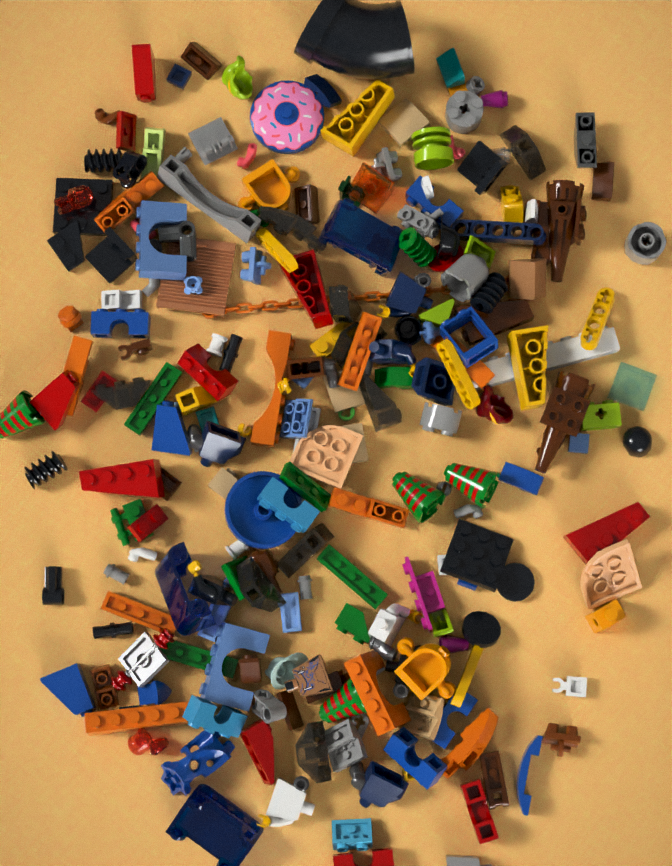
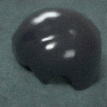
(408, 330)
(637, 441)

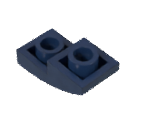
(325, 92)

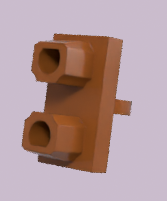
(559, 741)

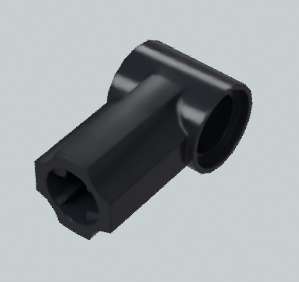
(53, 592)

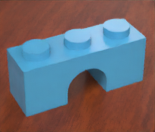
(299, 517)
(201, 714)

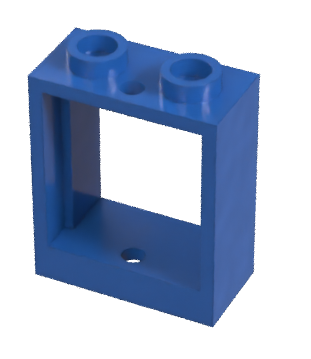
(480, 350)

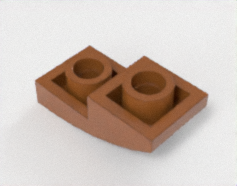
(104, 690)

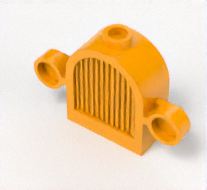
(269, 186)
(425, 668)

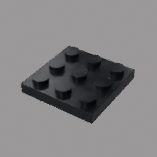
(102, 197)
(476, 555)

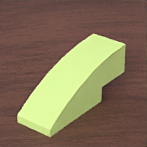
(153, 149)

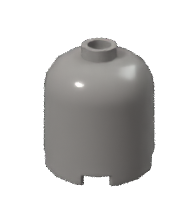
(465, 276)

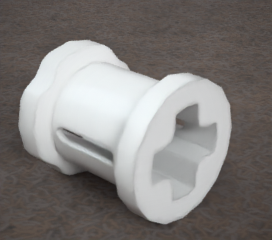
(216, 345)
(236, 549)

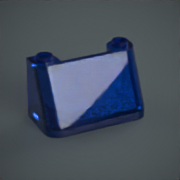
(362, 236)
(186, 614)
(216, 826)

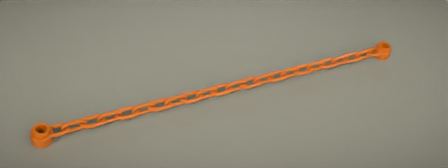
(288, 304)

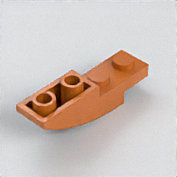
(128, 201)
(368, 508)
(475, 739)

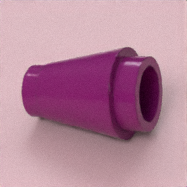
(495, 99)
(454, 644)

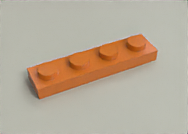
(359, 351)
(137, 612)

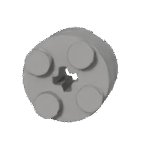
(461, 102)
(655, 244)
(440, 418)

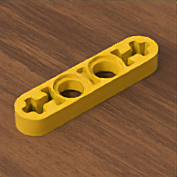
(276, 249)
(600, 319)
(458, 374)
(467, 676)

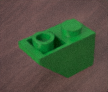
(354, 622)

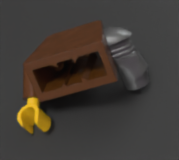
(309, 367)

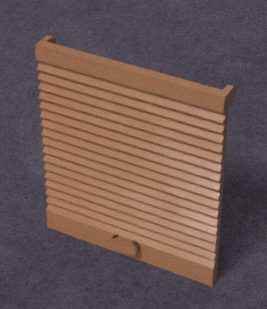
(213, 266)

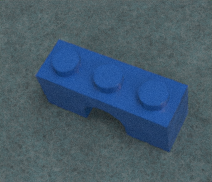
(416, 197)
(103, 322)
(444, 733)
(402, 749)

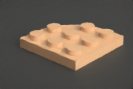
(327, 453)
(609, 575)

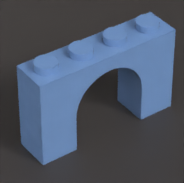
(151, 262)
(215, 686)

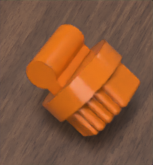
(70, 318)

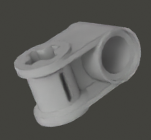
(268, 707)

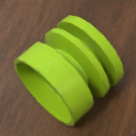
(432, 148)

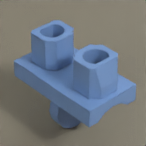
(257, 266)

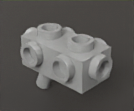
(423, 223)

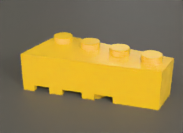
(359, 118)
(529, 364)

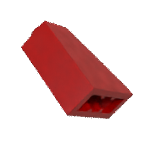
(144, 72)
(57, 398)

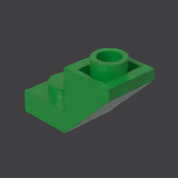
(393, 377)

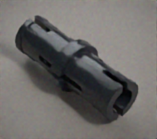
(231, 352)
(113, 630)

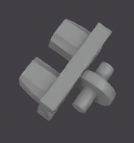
(384, 162)

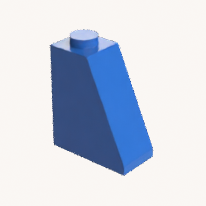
(170, 430)
(71, 689)

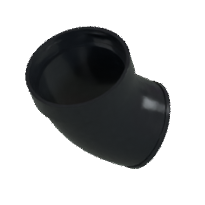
(358, 39)

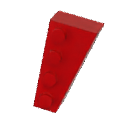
(310, 289)
(133, 478)
(606, 531)

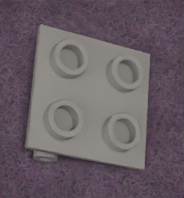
(213, 141)

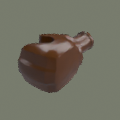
(268, 565)

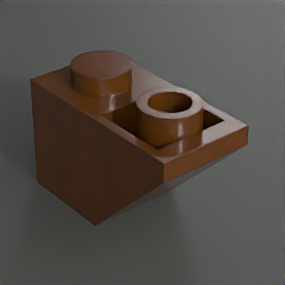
(250, 669)

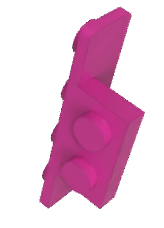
(427, 592)

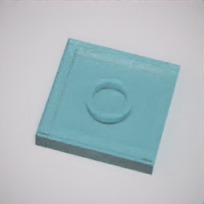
(632, 386)

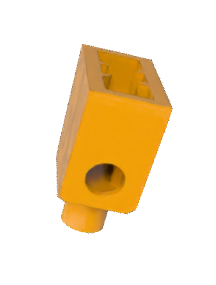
(605, 616)

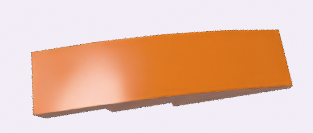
(77, 363)

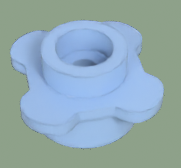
(193, 280)

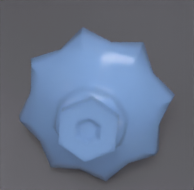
(429, 332)

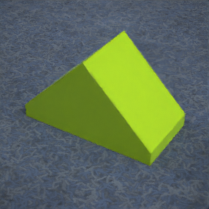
(480, 249)
(438, 314)
(440, 623)

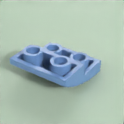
(296, 418)

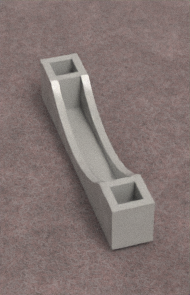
(235, 219)

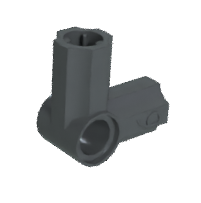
(174, 233)

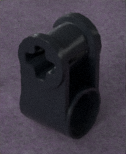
(130, 167)

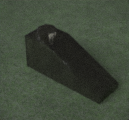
(380, 407)
(305, 549)

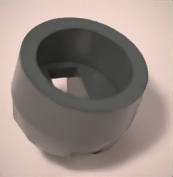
(448, 489)

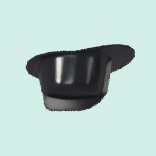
(449, 241)

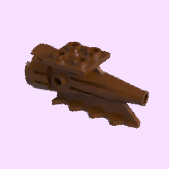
(562, 222)
(563, 415)

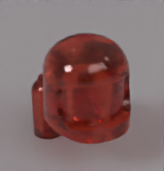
(77, 198)
(143, 742)

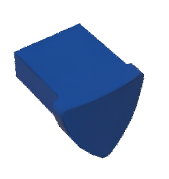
(155, 693)

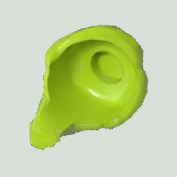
(238, 79)

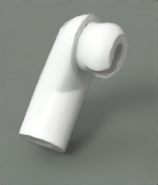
(142, 552)

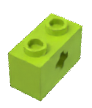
(610, 420)

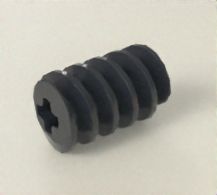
(102, 160)
(490, 293)
(44, 469)

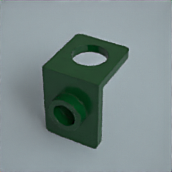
(343, 189)

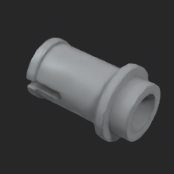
(184, 155)
(116, 573)
(305, 587)

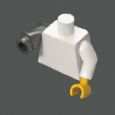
(386, 627)
(287, 803)

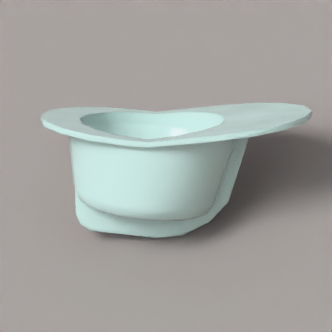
(281, 669)

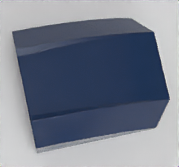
(433, 382)

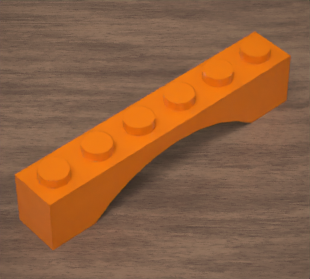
(265, 428)
(132, 718)

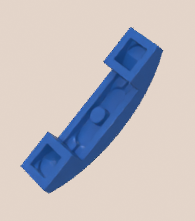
(532, 749)

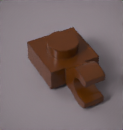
(140, 348)

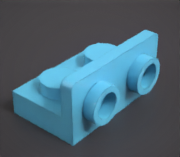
(352, 834)

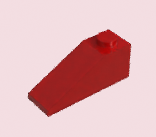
(260, 746)

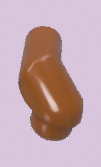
(105, 117)

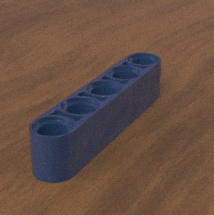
(507, 235)

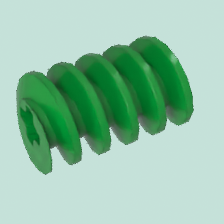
(416, 247)

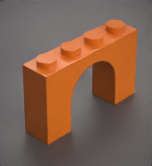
(381, 713)

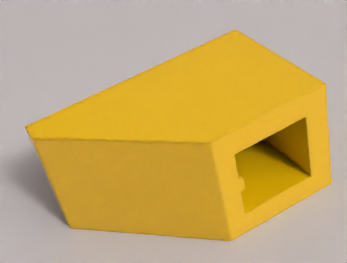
(511, 204)
(194, 400)

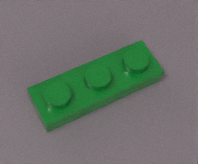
(305, 486)

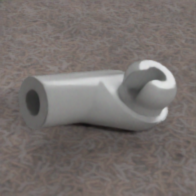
(153, 285)
(468, 509)

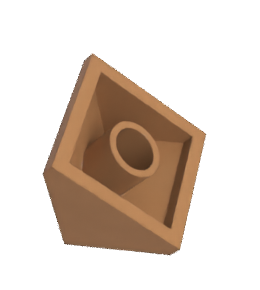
(527, 278)

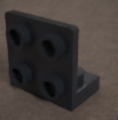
(482, 167)
(111, 256)

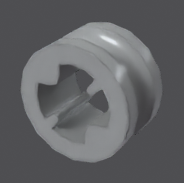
(475, 80)

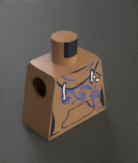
(310, 678)

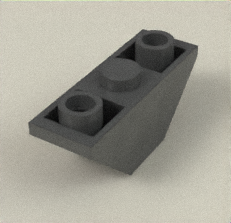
(585, 140)

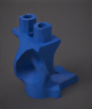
(179, 774)

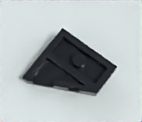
(68, 246)

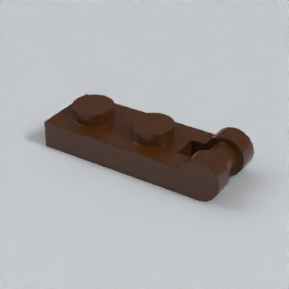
(494, 779)

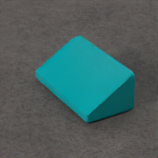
(451, 69)

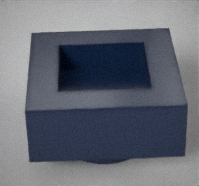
(179, 76)

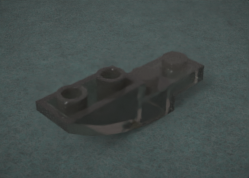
(285, 221)

